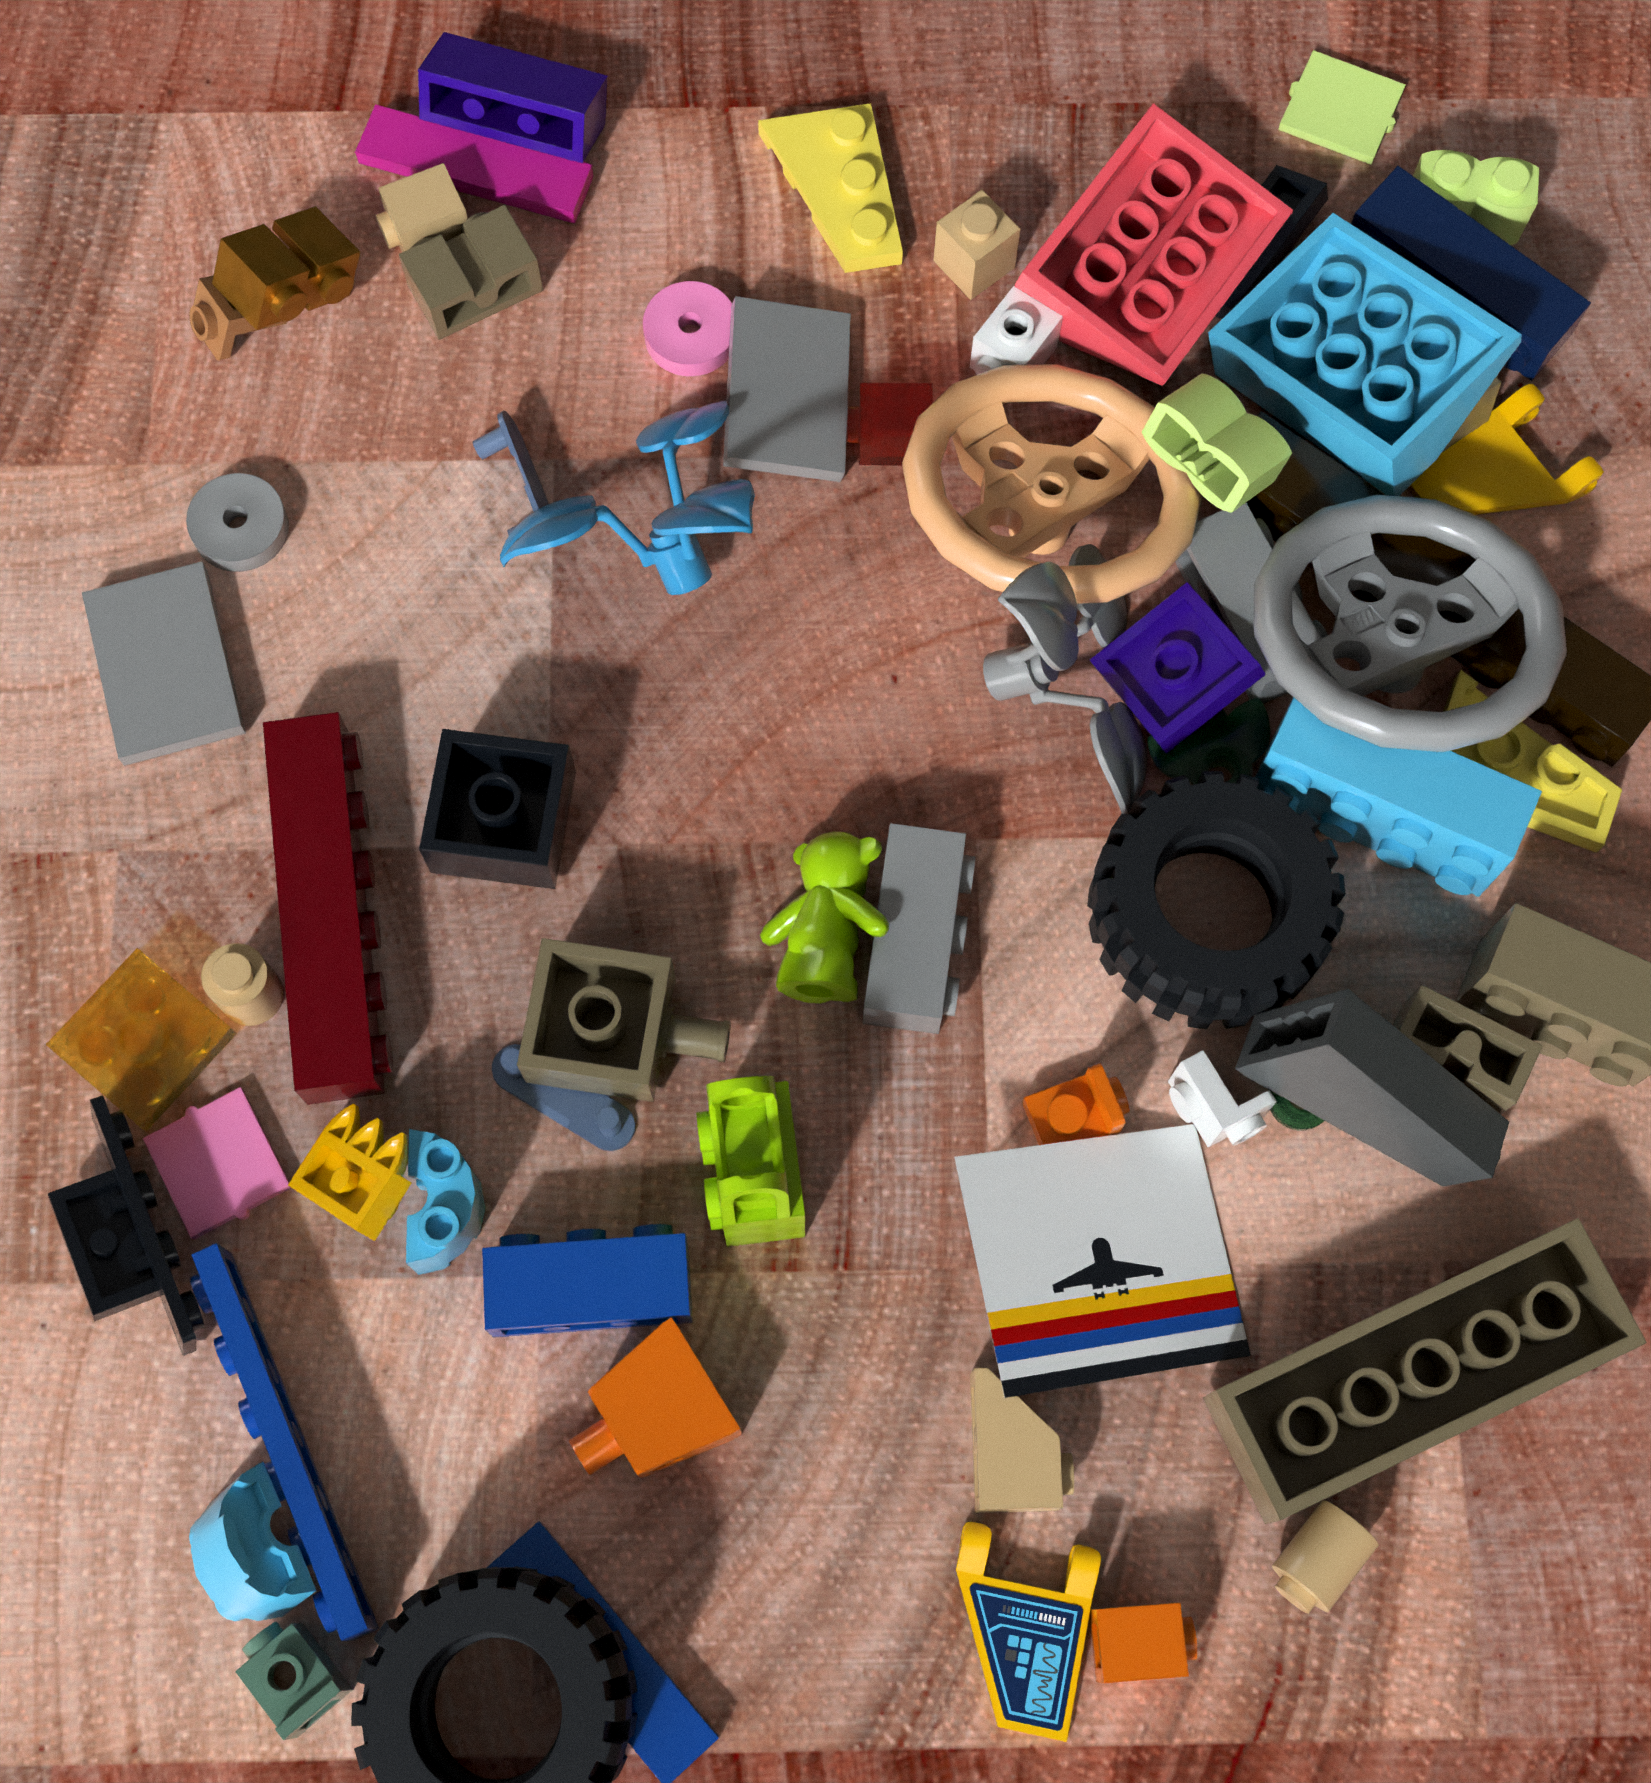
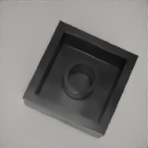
(498, 808)

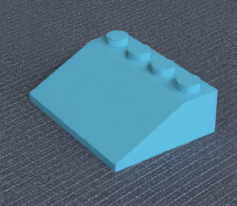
(1362, 354)

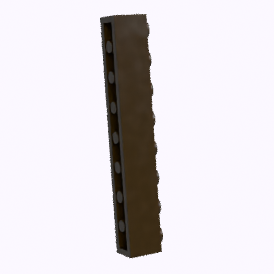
(1598, 694)

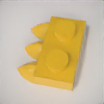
(355, 1172)

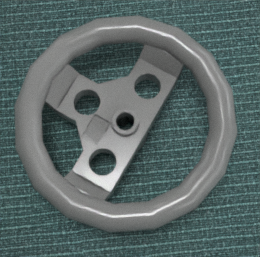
(1404, 627)

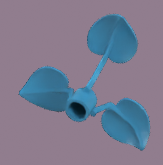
(674, 543)

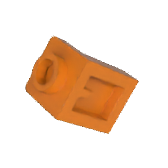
(1078, 1108)

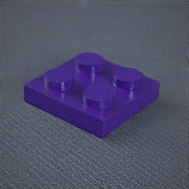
(1177, 667)

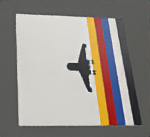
(1100, 1259)

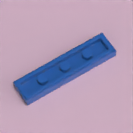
(668, 1726)

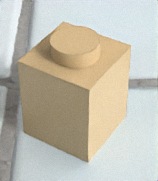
(420, 208)
(976, 244)

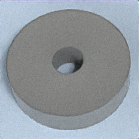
(231, 498)

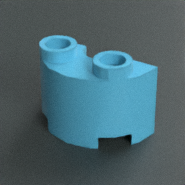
(452, 1207)
(241, 1559)

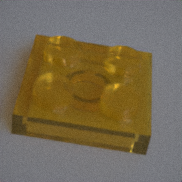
(141, 1039)

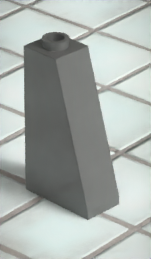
(1374, 1085)

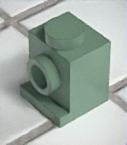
(316, 1685)

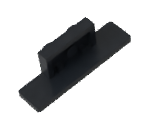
(114, 1240)

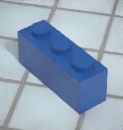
(586, 1282)

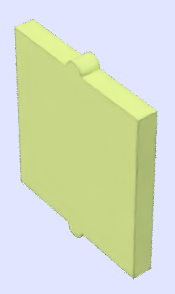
(1341, 107)

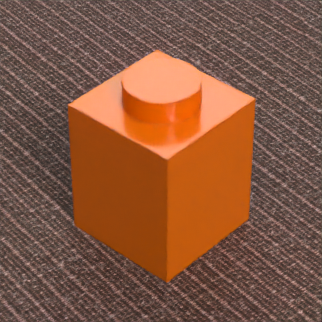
(1142, 1642)

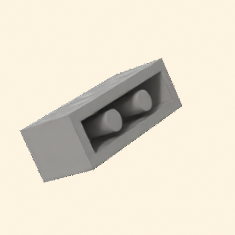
(1222, 569)
(919, 898)

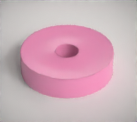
(685, 305)

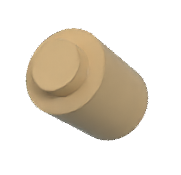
(242, 984)
(1323, 1558)

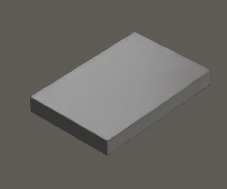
(787, 389)
(163, 663)

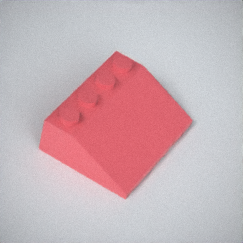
(1153, 249)

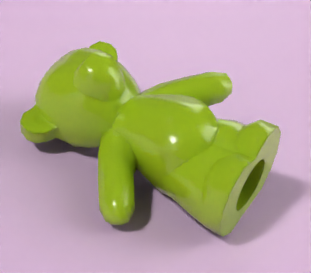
(824, 918)

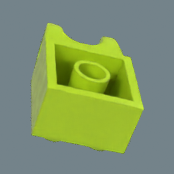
(755, 1159)

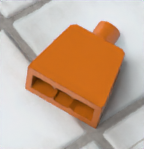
(655, 1408)

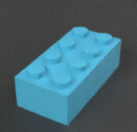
(1402, 803)

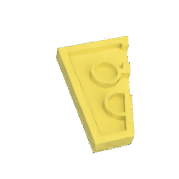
(842, 179)
(1575, 797)

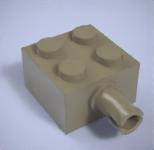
(607, 1020)

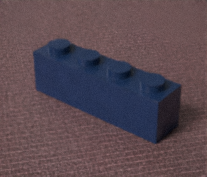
(1474, 264)

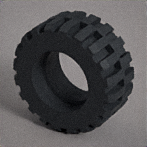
(1262, 837)
(496, 1603)

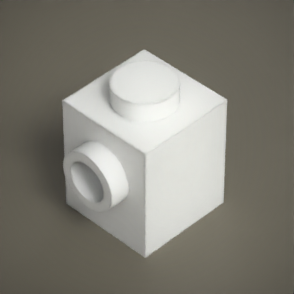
(1016, 334)

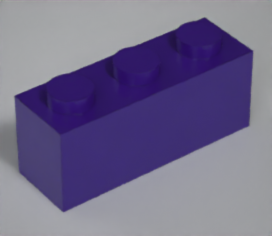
(512, 97)

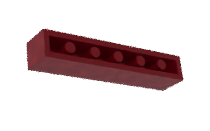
(324, 909)

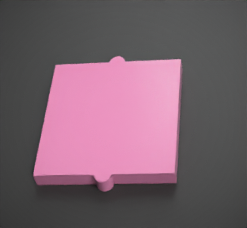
(217, 1163)

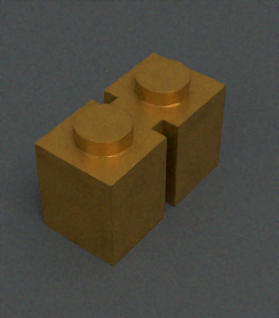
(277, 283)

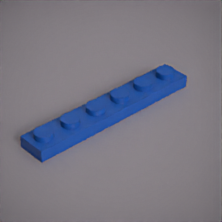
(269, 1414)

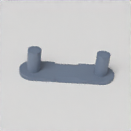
(509, 436)
(587, 1114)

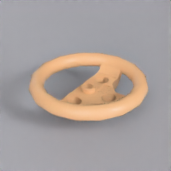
(1045, 490)

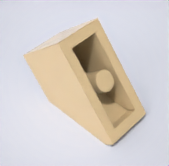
(1014, 1453)

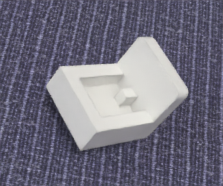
(1205, 1100)

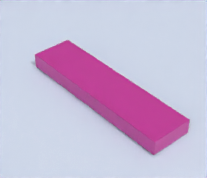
(476, 163)

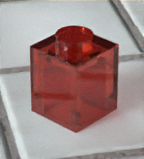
(886, 420)

